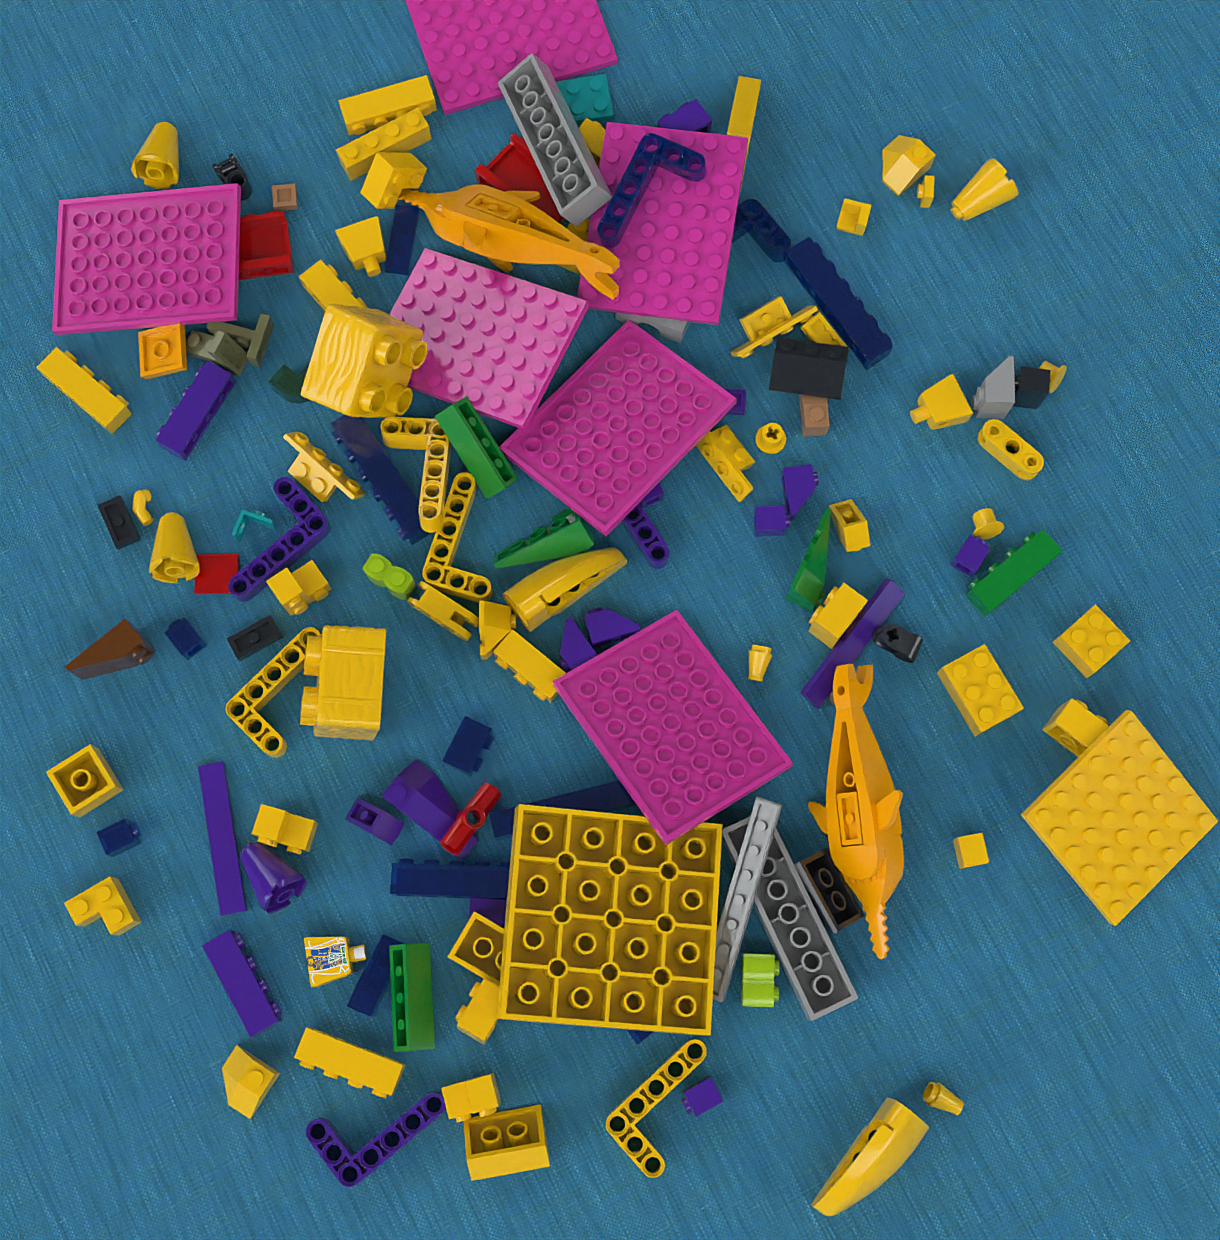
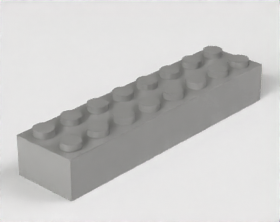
(554, 140)
(795, 929)

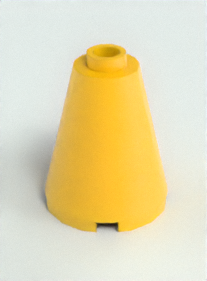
(158, 157)
(984, 191)
(173, 551)

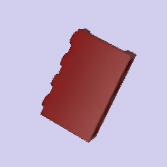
(517, 171)
(264, 246)

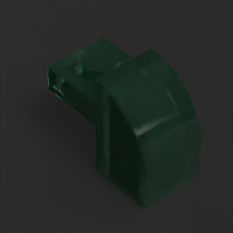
(289, 384)

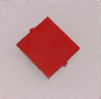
(215, 573)

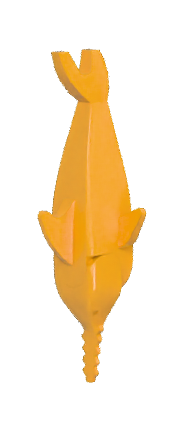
(512, 230)
(861, 805)

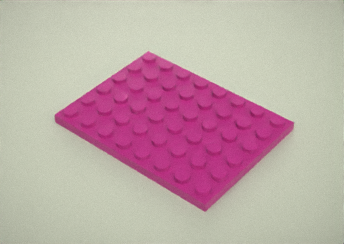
(480, 41)
(680, 233)
(147, 259)
(486, 335)
(617, 426)
(672, 726)

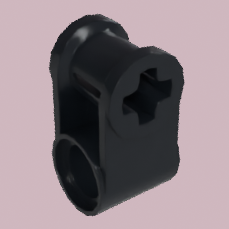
(231, 173)
(901, 642)

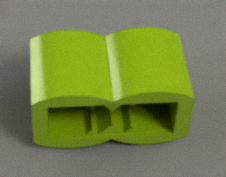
(394, 578)
(758, 980)

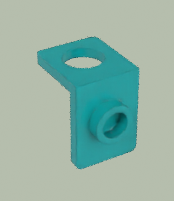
(256, 517)

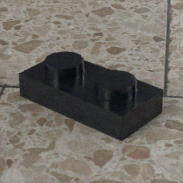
(119, 522)
(254, 638)

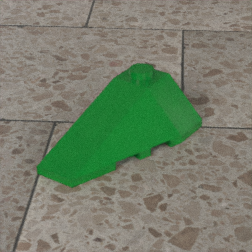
(562, 538)
(810, 578)

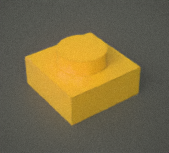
(926, 191)

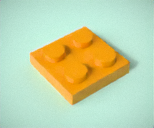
(162, 351)

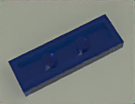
(402, 240)

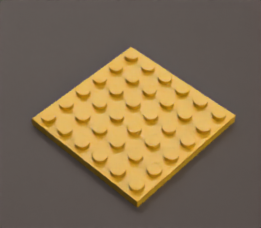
(1120, 817)

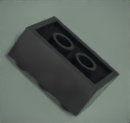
(808, 368)
(828, 891)

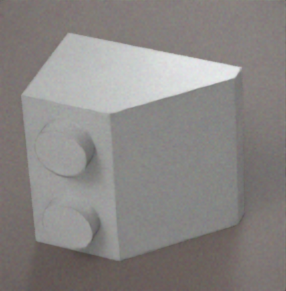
(996, 393)

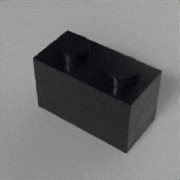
(1031, 387)

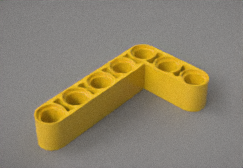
(744, 109)
(429, 440)
(451, 543)
(270, 689)
(650, 1100)

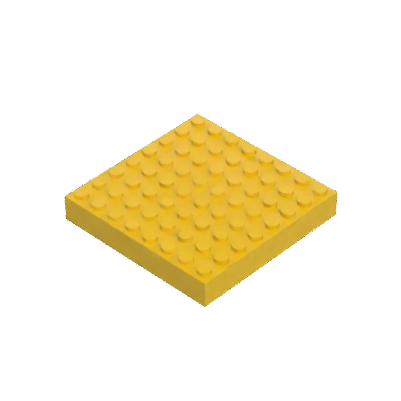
(609, 922)

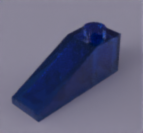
(374, 979)

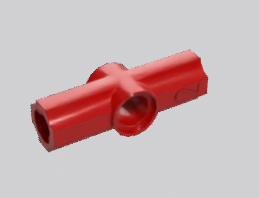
(461, 829)

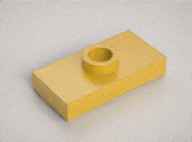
(820, 331)

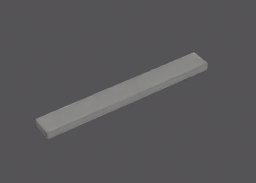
(743, 891)

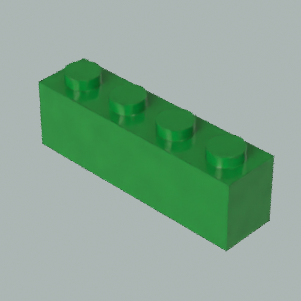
(476, 447)
(1014, 572)
(411, 997)

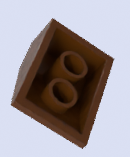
(115, 651)

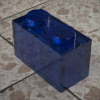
(468, 746)

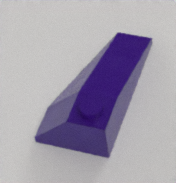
(425, 802)

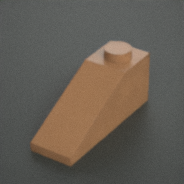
(813, 415)

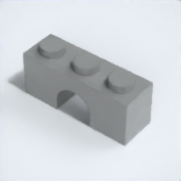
(667, 328)

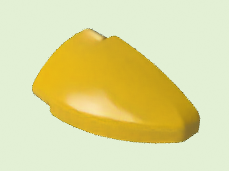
(556, 579)
(879, 1158)

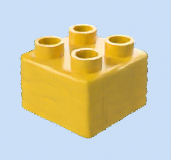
(364, 362)
(348, 682)

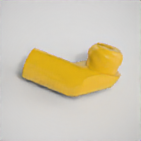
(139, 506)

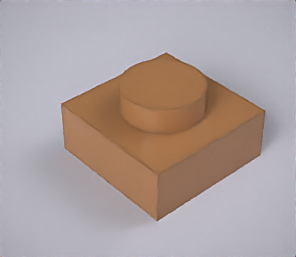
(284, 197)

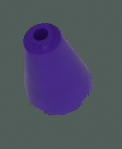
(271, 877)

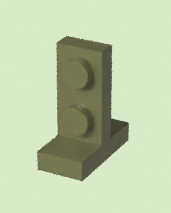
(244, 337)
(217, 349)

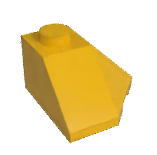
(905, 162)
(494, 625)
(247, 1081)

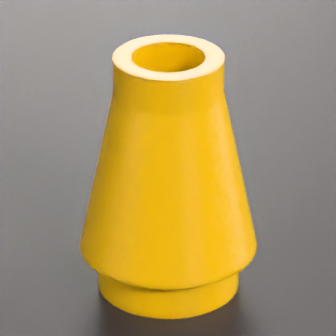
(758, 662)
(941, 1098)

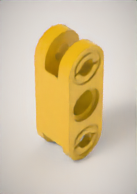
(1024, 453)
(444, 611)

